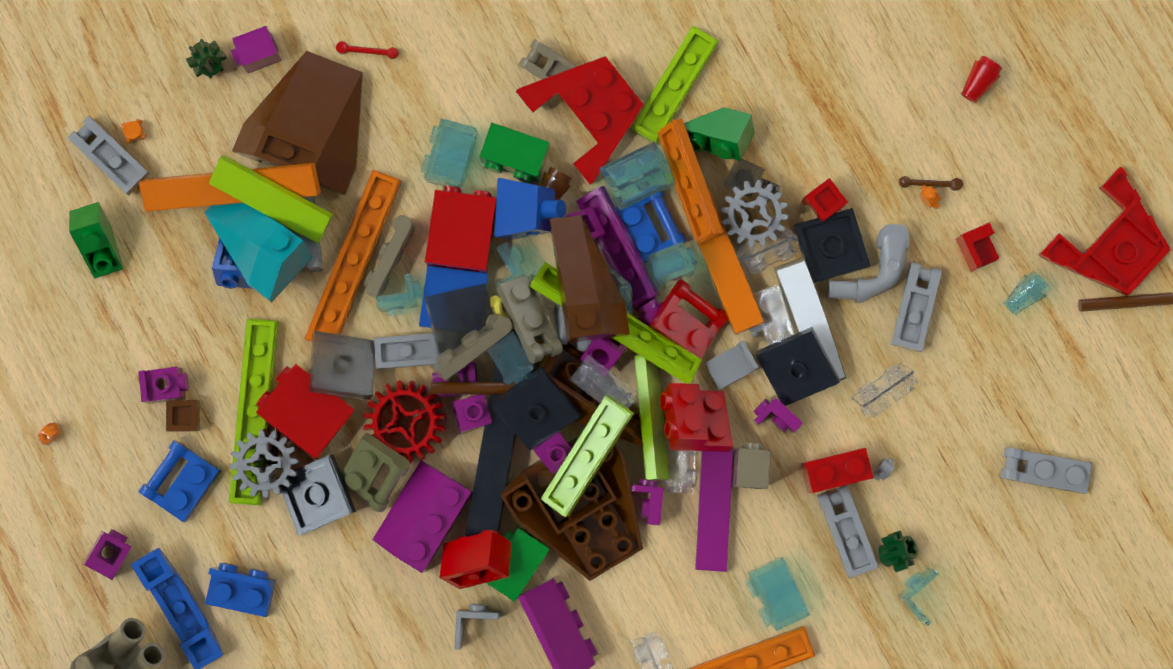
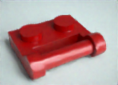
(681, 326)

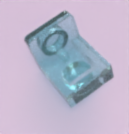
(512, 260)
(396, 303)
(511, 359)

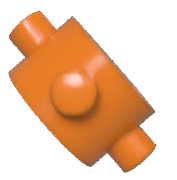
(133, 131)
(930, 197)
(49, 433)

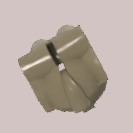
(122, 650)

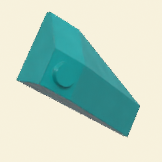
(259, 246)

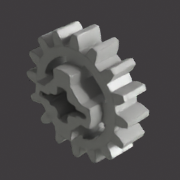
(748, 225)
(264, 478)

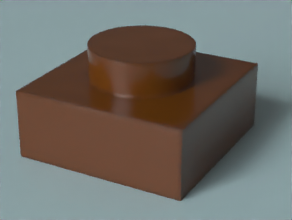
(182, 415)

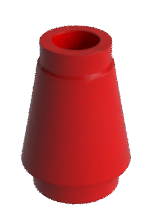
(981, 79)

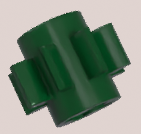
(206, 58)
(898, 551)

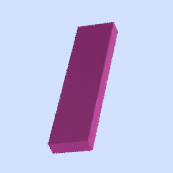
(618, 246)
(714, 511)

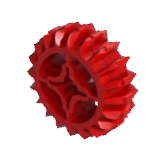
(429, 410)

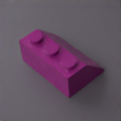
(422, 516)
(558, 626)

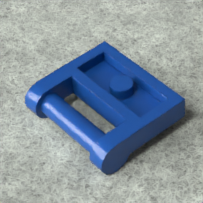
(642, 230)
(188, 486)

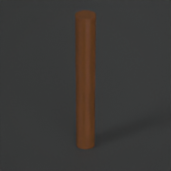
(1125, 302)
(470, 387)

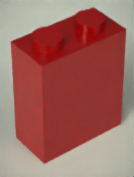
(461, 230)
(303, 415)

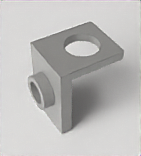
(731, 365)
(475, 611)

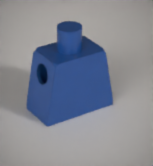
(525, 209)

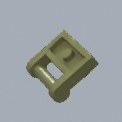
(366, 465)

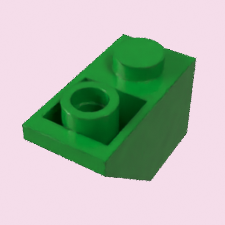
(722, 133)
(95, 239)

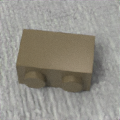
(751, 466)

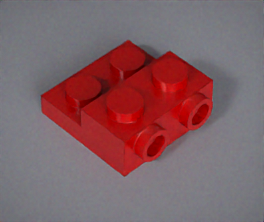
(696, 418)

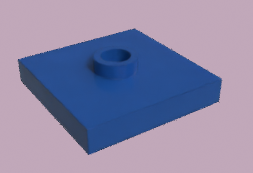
(444, 280)

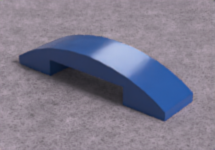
(179, 608)

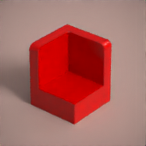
(825, 200)
(978, 247)

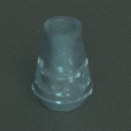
(1026, 293)

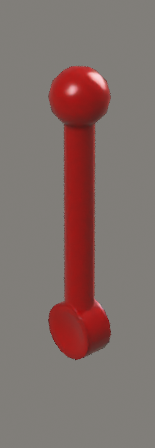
(343, 48)

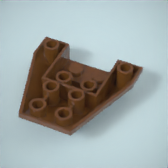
(309, 120)
(601, 525)

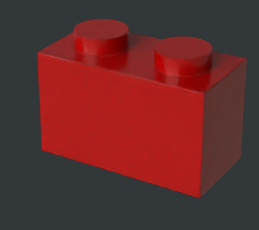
(837, 470)
(475, 559)

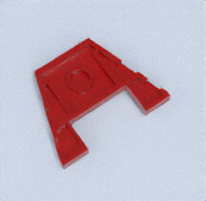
(599, 101)
(1123, 250)

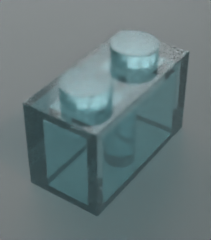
(450, 153)
(637, 175)
(671, 265)
(777, 594)

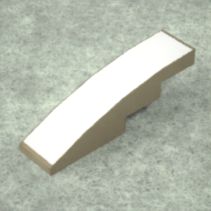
(806, 308)

